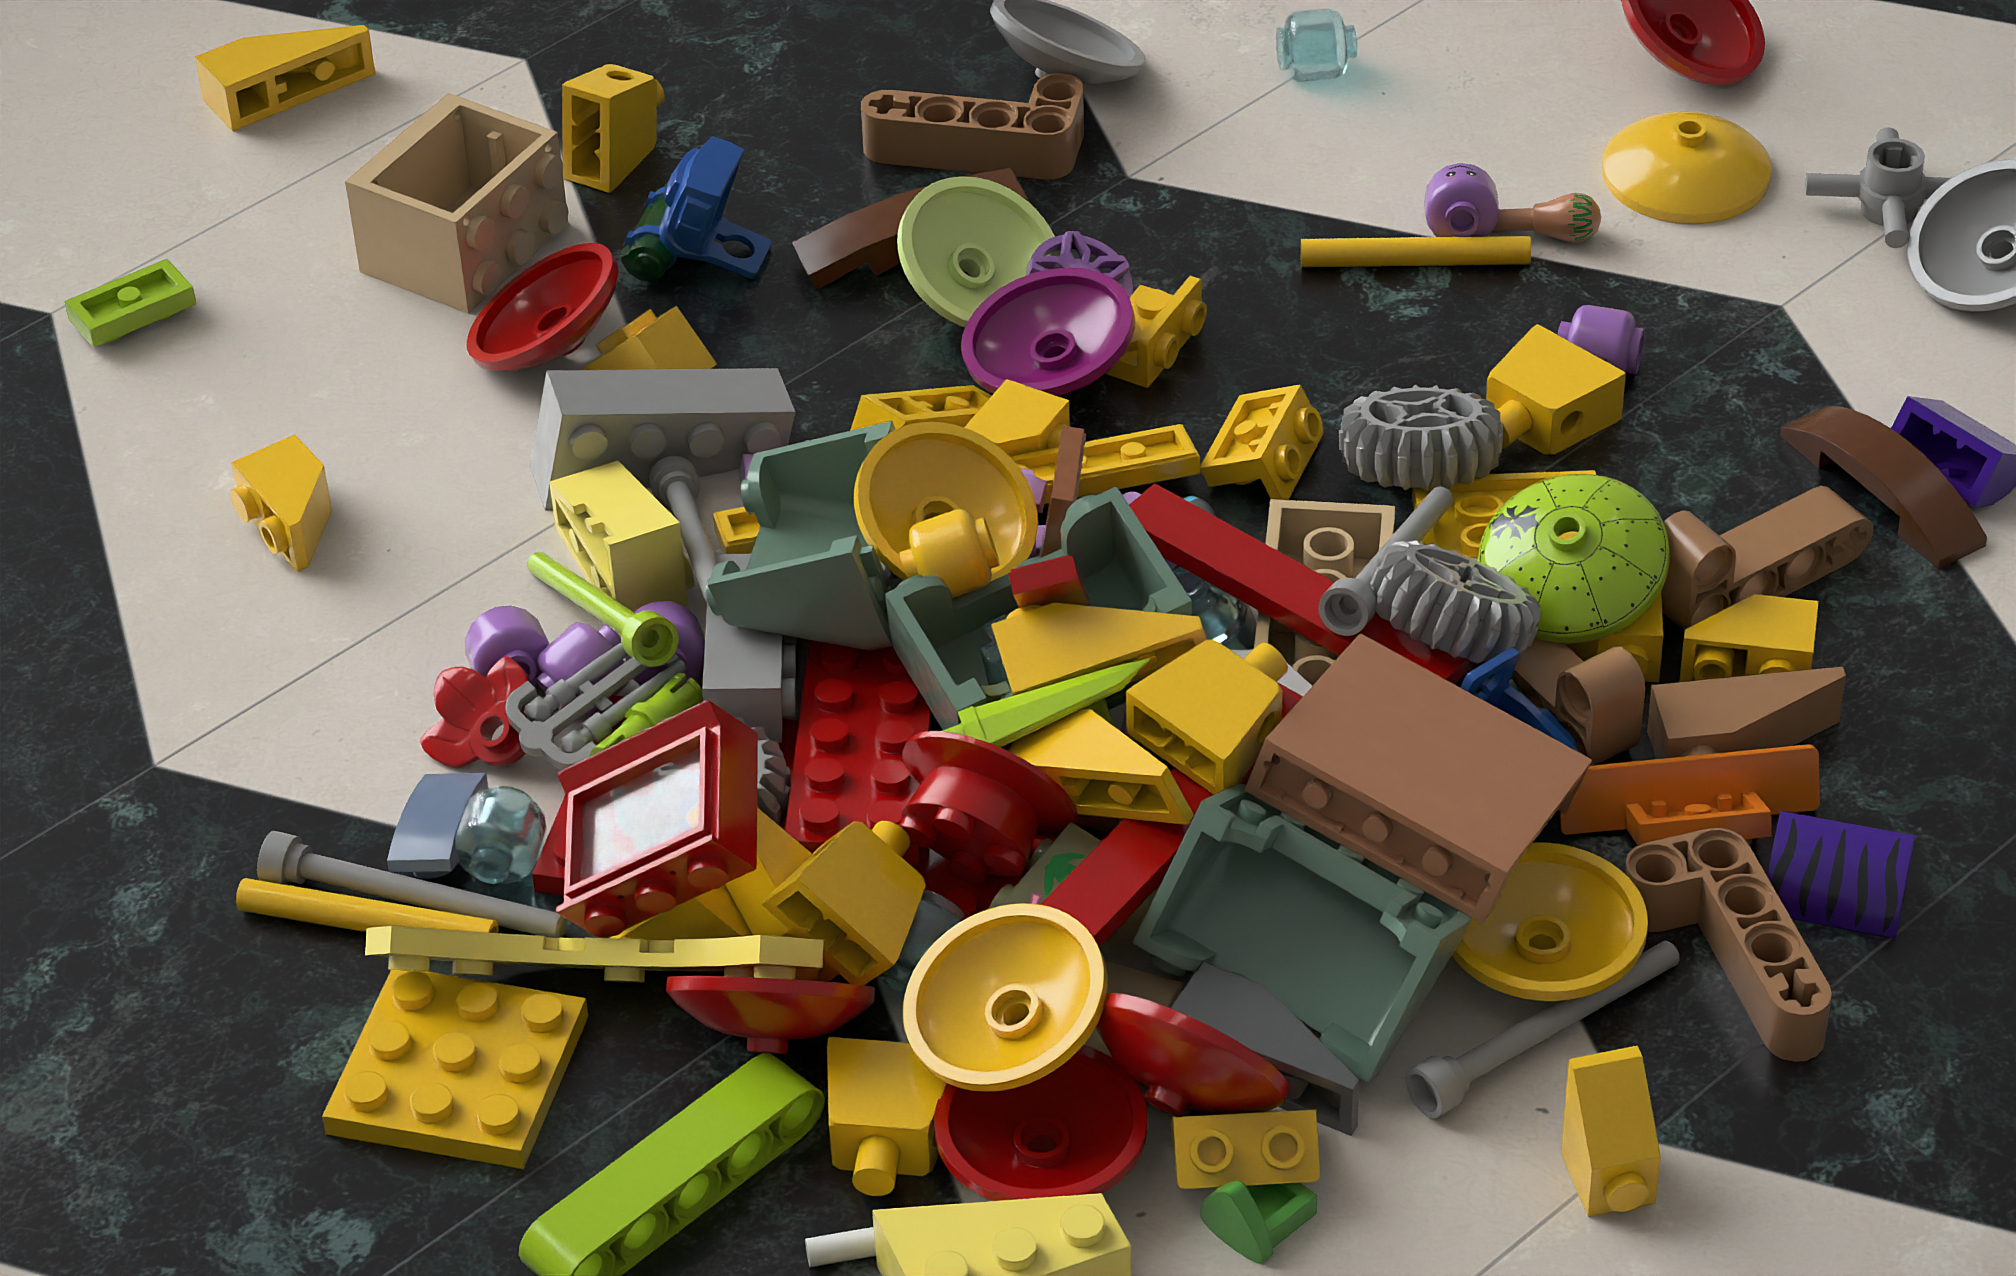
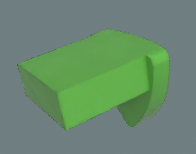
(1257, 1216)

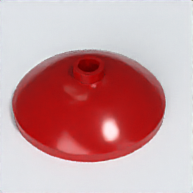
(1699, 38)
(545, 309)
(769, 1008)
(1187, 1061)
(1046, 1138)

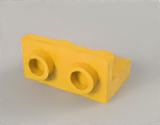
(1160, 330)
(1265, 439)
(1245, 1149)

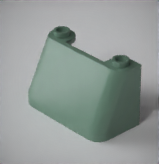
(810, 561)
(1306, 920)

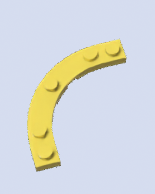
(621, 958)

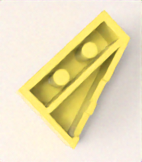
(621, 536)
(1003, 1239)

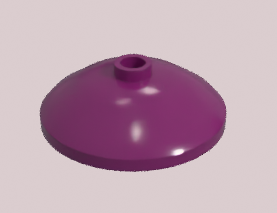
(1049, 331)

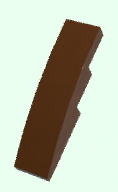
(869, 235)

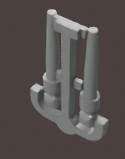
(540, 727)

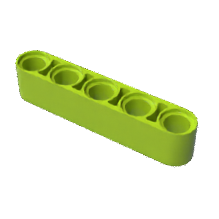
(675, 1173)

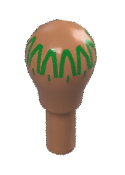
(1566, 218)

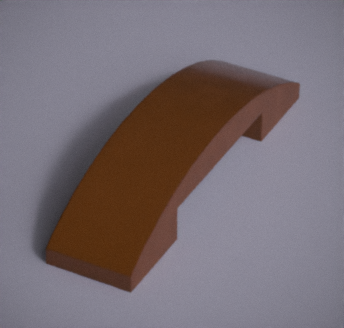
(1897, 473)

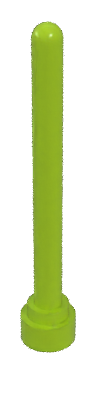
(644, 634)

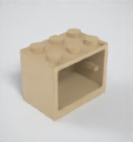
(457, 202)

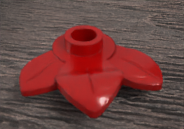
(472, 713)

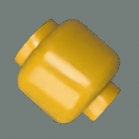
(952, 549)

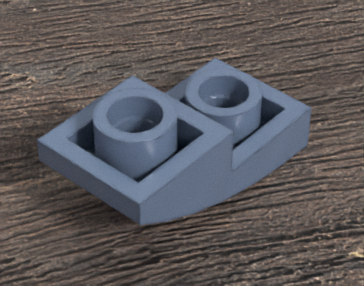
(430, 822)

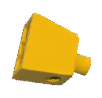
(608, 124)
(1554, 392)
(1209, 711)
(854, 898)
(880, 1112)

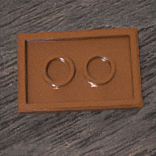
(1064, 485)

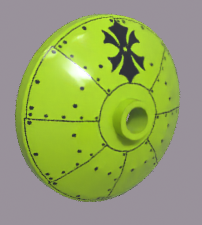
(1588, 581)

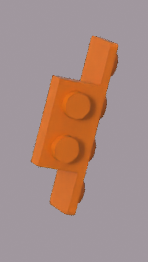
(1696, 793)

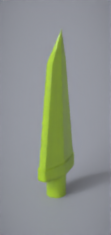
(1030, 711)

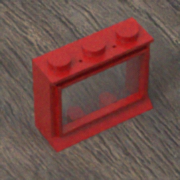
(659, 819)

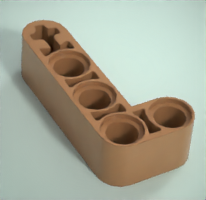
(978, 133)
(1760, 557)
(1592, 699)
(1722, 887)

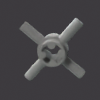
(1888, 186)

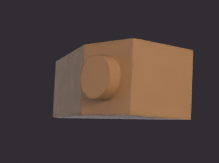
(1743, 712)

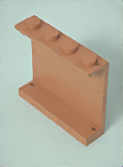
(1416, 775)

